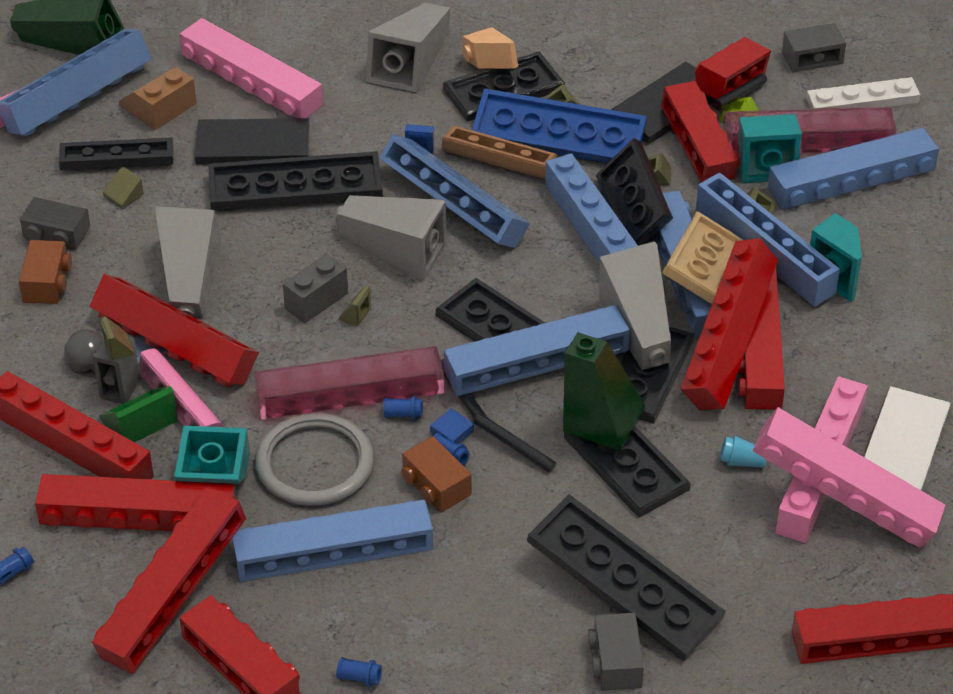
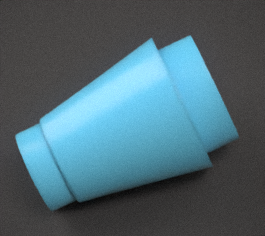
(740, 452)

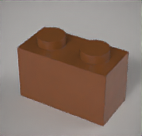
(44, 272)
(436, 474)

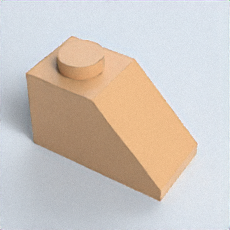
(489, 50)

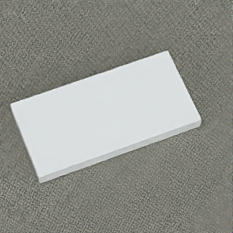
(907, 434)

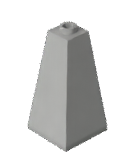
(406, 47)
(397, 230)
(189, 255)
(635, 286)

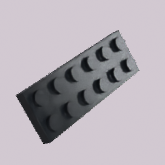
(294, 180)
(626, 576)

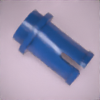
(403, 407)
(459, 451)
(14, 564)
(359, 671)

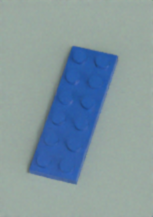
(557, 125)

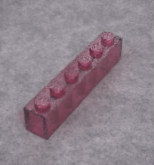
(825, 128)
(349, 382)

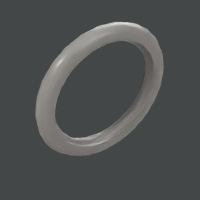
(322, 497)

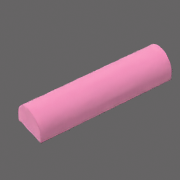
(189, 407)

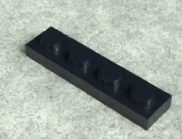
(116, 153)

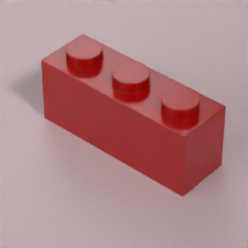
(731, 67)

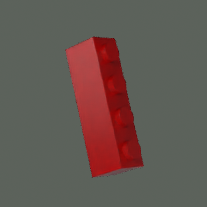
(699, 131)
(236, 650)

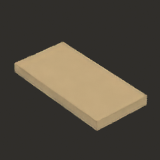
(701, 257)

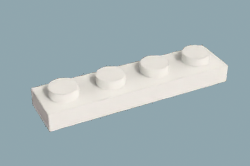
(865, 95)

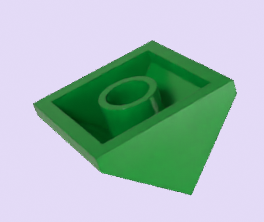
(143, 414)

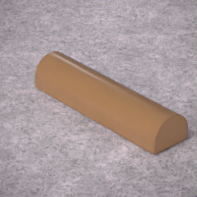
(497, 151)

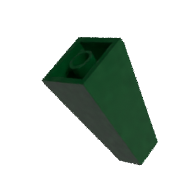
(66, 24)
(598, 394)

